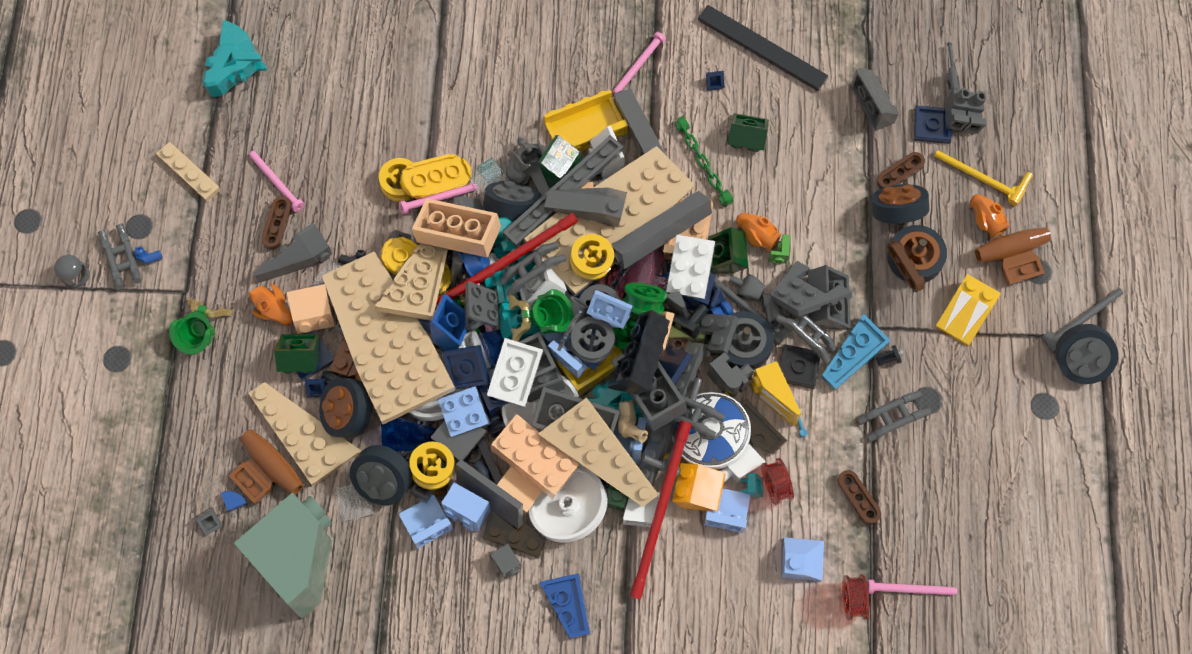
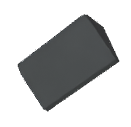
(676, 304)
(550, 379)

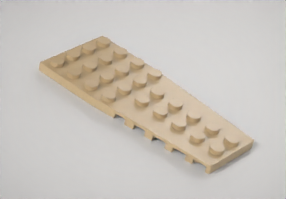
(651, 187)
(387, 348)

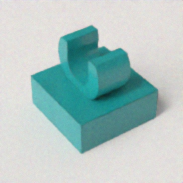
(755, 485)

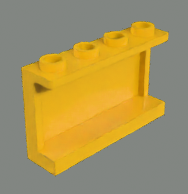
(585, 119)

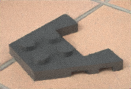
(800, 296)

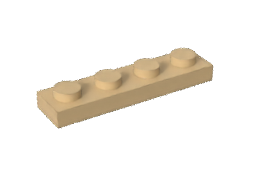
(188, 171)

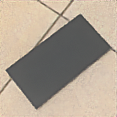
(499, 500)

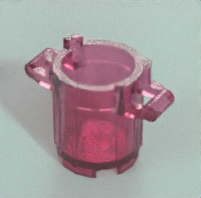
(647, 271)

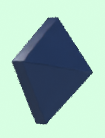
(715, 80)
(716, 296)
(314, 387)

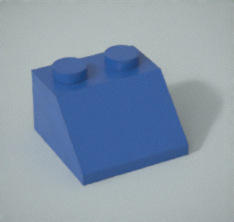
(448, 324)

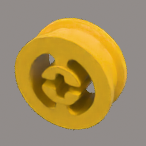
(390, 175)
(598, 247)
(436, 476)

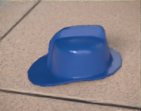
(473, 262)

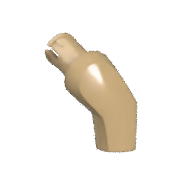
(627, 422)

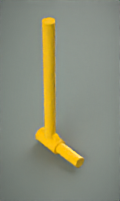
(1014, 194)

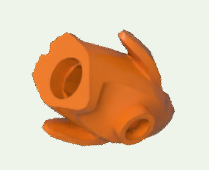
(989, 215)
(758, 230)
(270, 304)

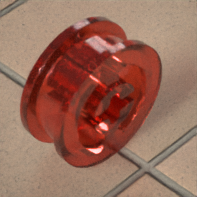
(777, 481)
(855, 597)

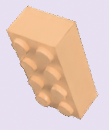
(456, 227)
(534, 456)

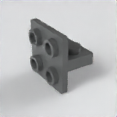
(480, 306)

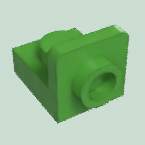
(782, 254)

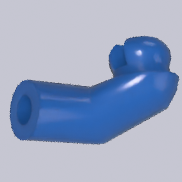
(146, 257)

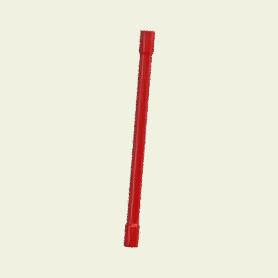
(562, 225)
(640, 579)

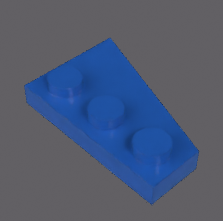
(569, 604)

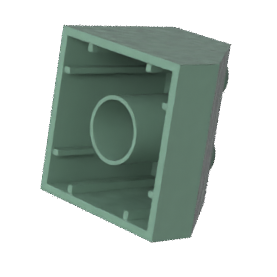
(291, 551)

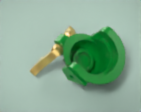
(549, 313)
(194, 331)

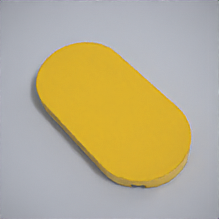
(435, 176)
(396, 253)

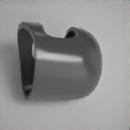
(69, 267)

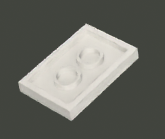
(690, 266)
(515, 372)

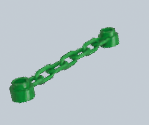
(725, 196)

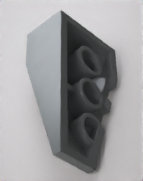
(593, 204)
(304, 252)

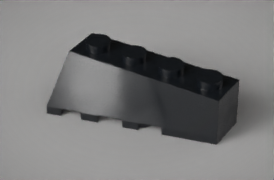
(641, 355)

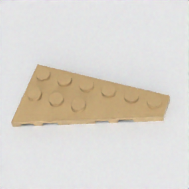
(416, 284)
(303, 435)
(591, 443)

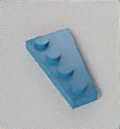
(856, 351)

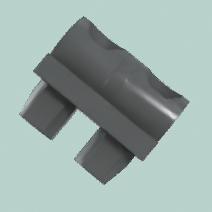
(965, 109)
(727, 378)

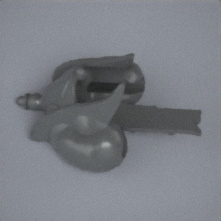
(524, 164)

